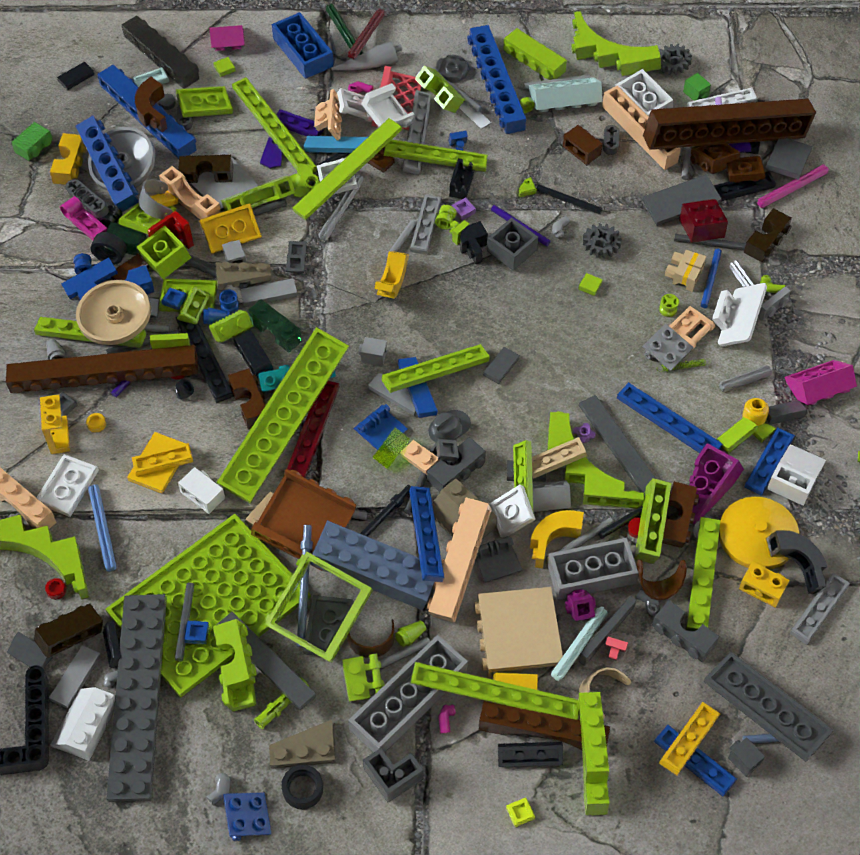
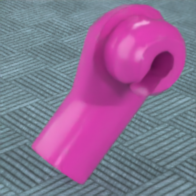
(358, 87)

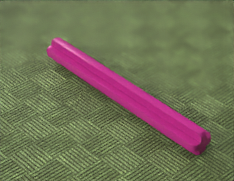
(792, 186)

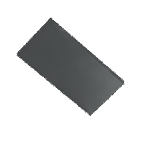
(667, 203)

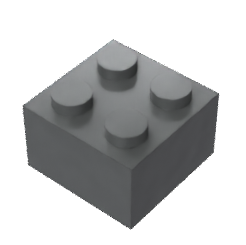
(512, 244)

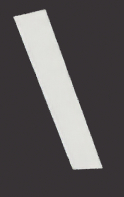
(477, 117)

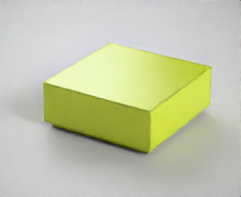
(520, 812)

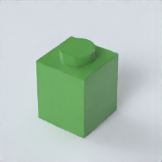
(697, 87)

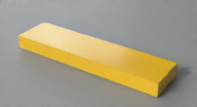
(689, 738)

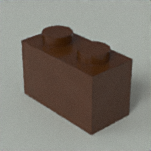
(582, 144)

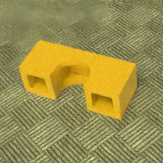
(72, 149)

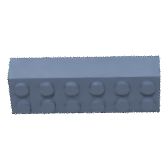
(374, 564)

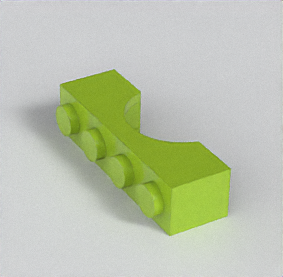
(261, 194)

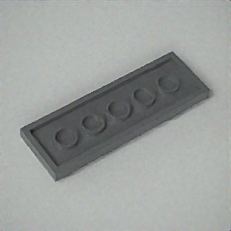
(768, 706)

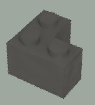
(392, 779)

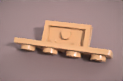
(328, 115)

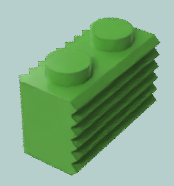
(32, 141)

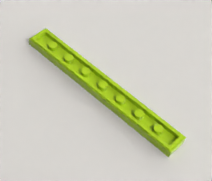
(272, 124)
(347, 169)
(494, 691)

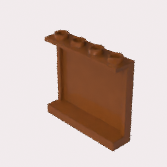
(299, 504)

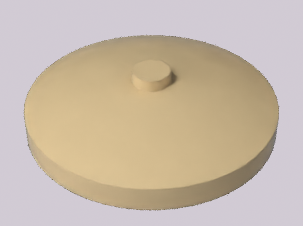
(113, 312)

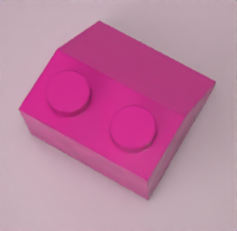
(227, 37)

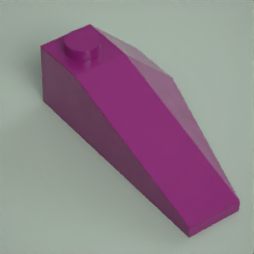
(713, 476)

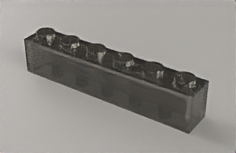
(160, 51)

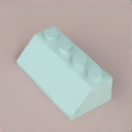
(566, 93)

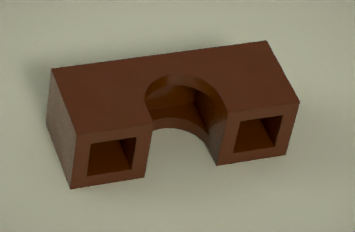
(245, 386)
(682, 498)

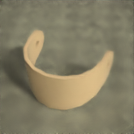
(612, 672)

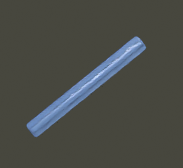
(102, 528)

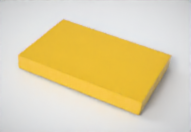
(230, 226)
(157, 480)

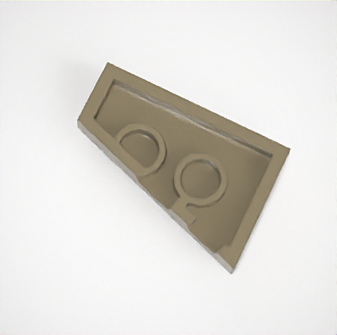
(238, 273)
(305, 748)

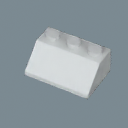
(645, 92)
(85, 722)

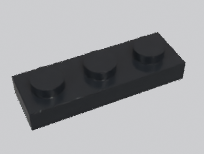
(530, 754)

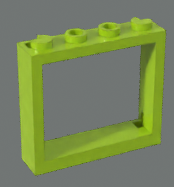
(293, 581)

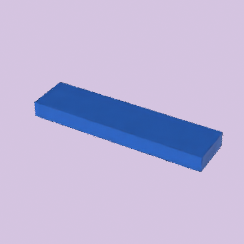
(419, 393)
(768, 461)
(700, 764)

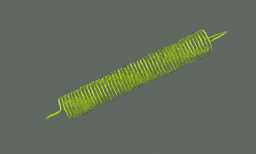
(692, 362)

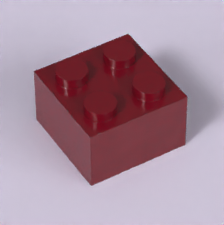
(703, 220)

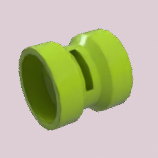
(446, 216)

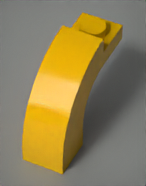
(393, 275)
(558, 524)

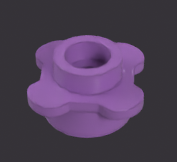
(584, 437)

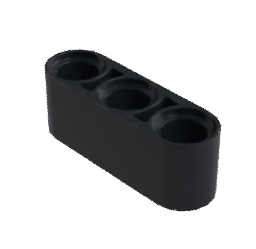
(252, 353)

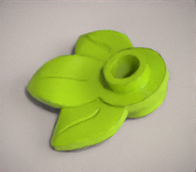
(301, 180)

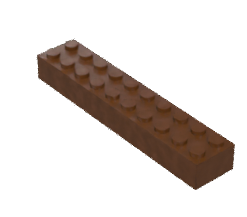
(728, 123)

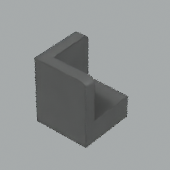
(446, 450)

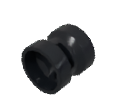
(112, 216)

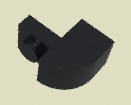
(472, 239)

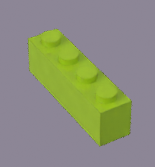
(534, 55)
(652, 521)

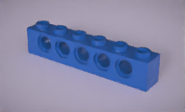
(107, 163)

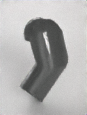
(651, 604)

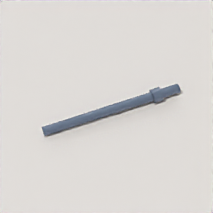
(306, 546)

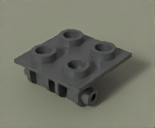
(497, 559)

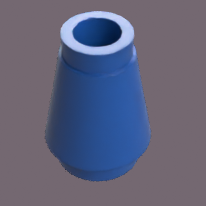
(212, 315)

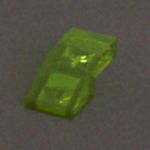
(391, 448)

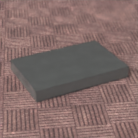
(789, 158)

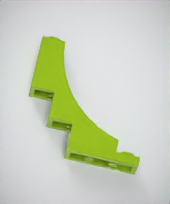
(598, 486)
(60, 554)

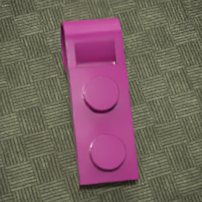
(81, 218)

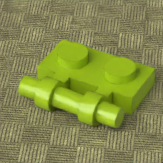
(356, 678)

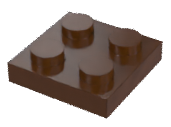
(745, 169)

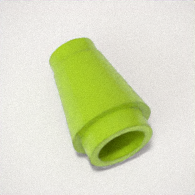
(409, 633)

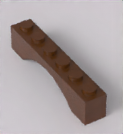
(512, 720)

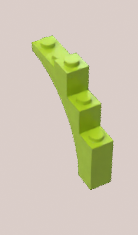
(607, 53)

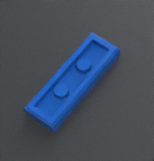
(96, 274)

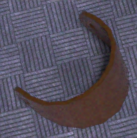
(665, 588)
(380, 649)

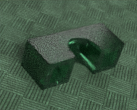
(266, 317)

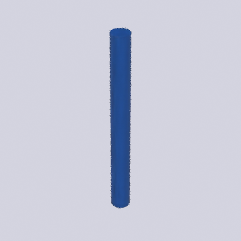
(711, 277)

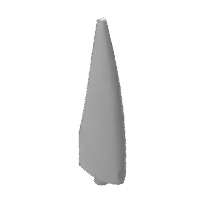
(376, 57)

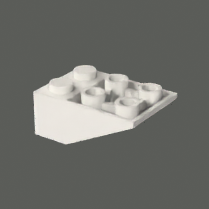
(796, 474)

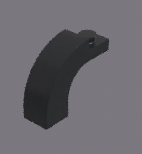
(803, 552)

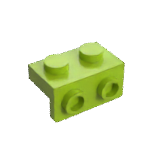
(238, 698)

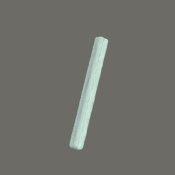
(579, 644)

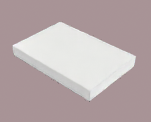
(67, 485)

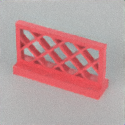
(405, 80)

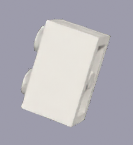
(202, 490)

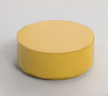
(96, 422)

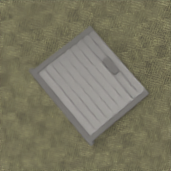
(222, 190)

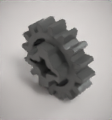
(674, 59)
(602, 240)

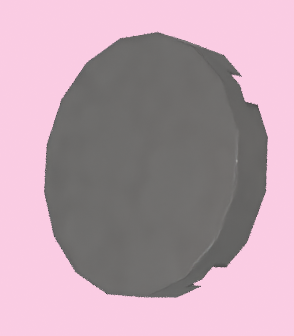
(452, 68)

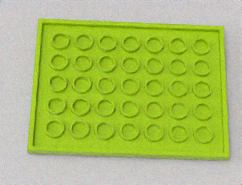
(229, 575)

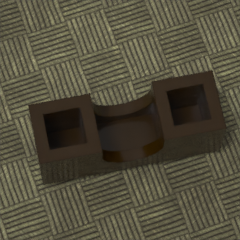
(194, 166)
(762, 245)

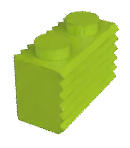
(231, 326)

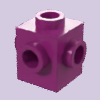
(580, 605)

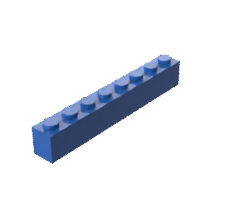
(123, 91)

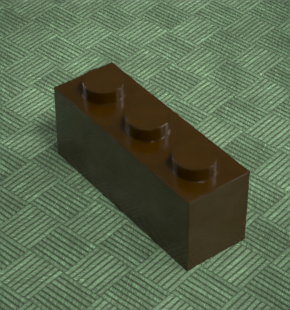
(68, 630)

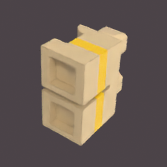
(688, 270)

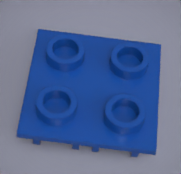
(378, 426)
(246, 814)

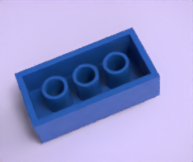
(302, 45)

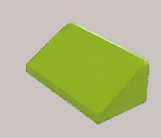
(193, 306)
(737, 434)

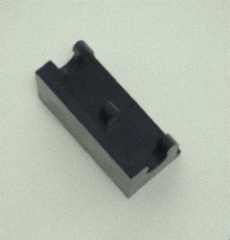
(461, 180)

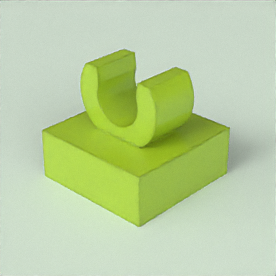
(456, 230)

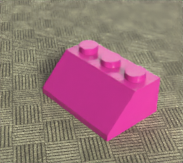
(822, 381)

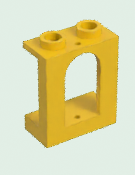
(54, 425)

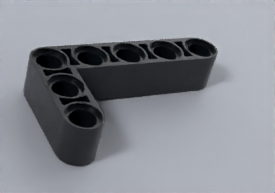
(32, 728)

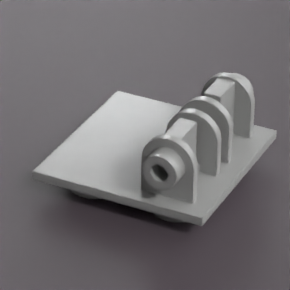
(667, 347)

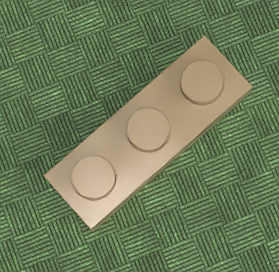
(557, 457)

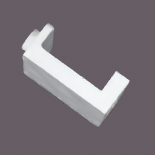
(383, 105)

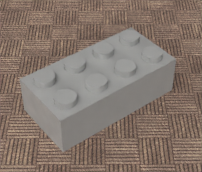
(592, 568)

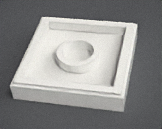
(512, 511)

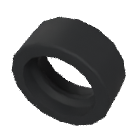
(111, 241)
(302, 770)

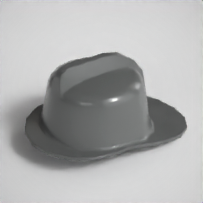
(449, 425)

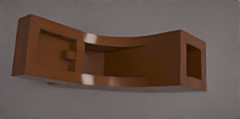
(145, 98)

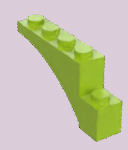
(594, 754)

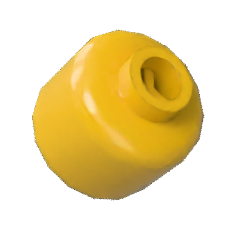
(756, 411)

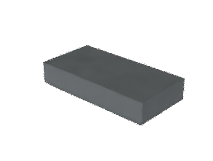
(501, 365)

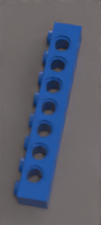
(496, 79)

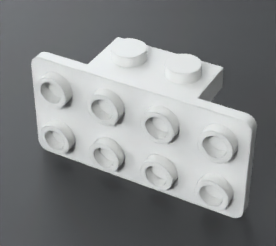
(738, 313)

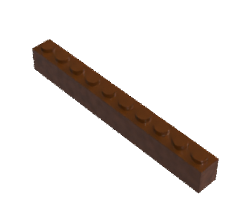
(102, 369)

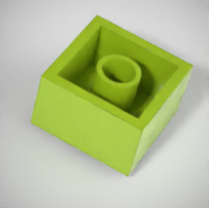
(164, 252)

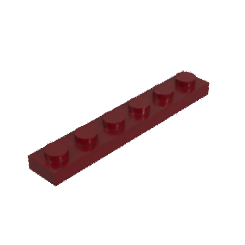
(313, 429)

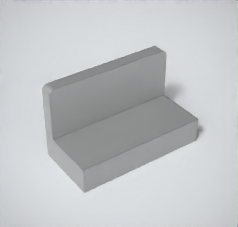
(551, 496)

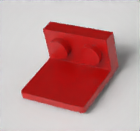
(177, 225)

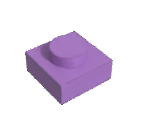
(464, 209)

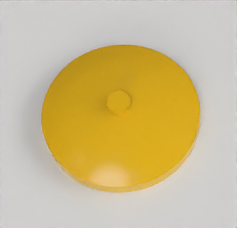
(747, 526)

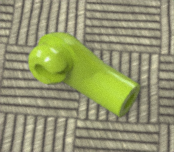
(771, 288)

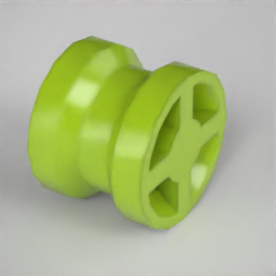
(669, 305)

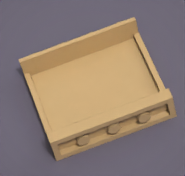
(518, 630)

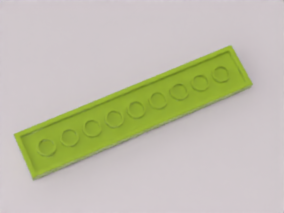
(282, 415)

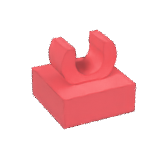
(616, 646)

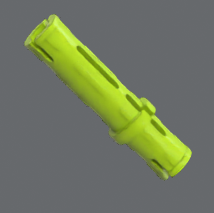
(273, 710)

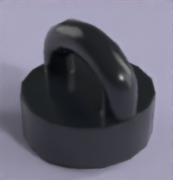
(184, 389)

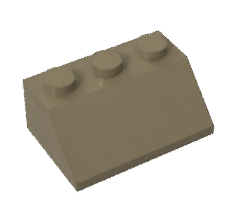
(447, 507)

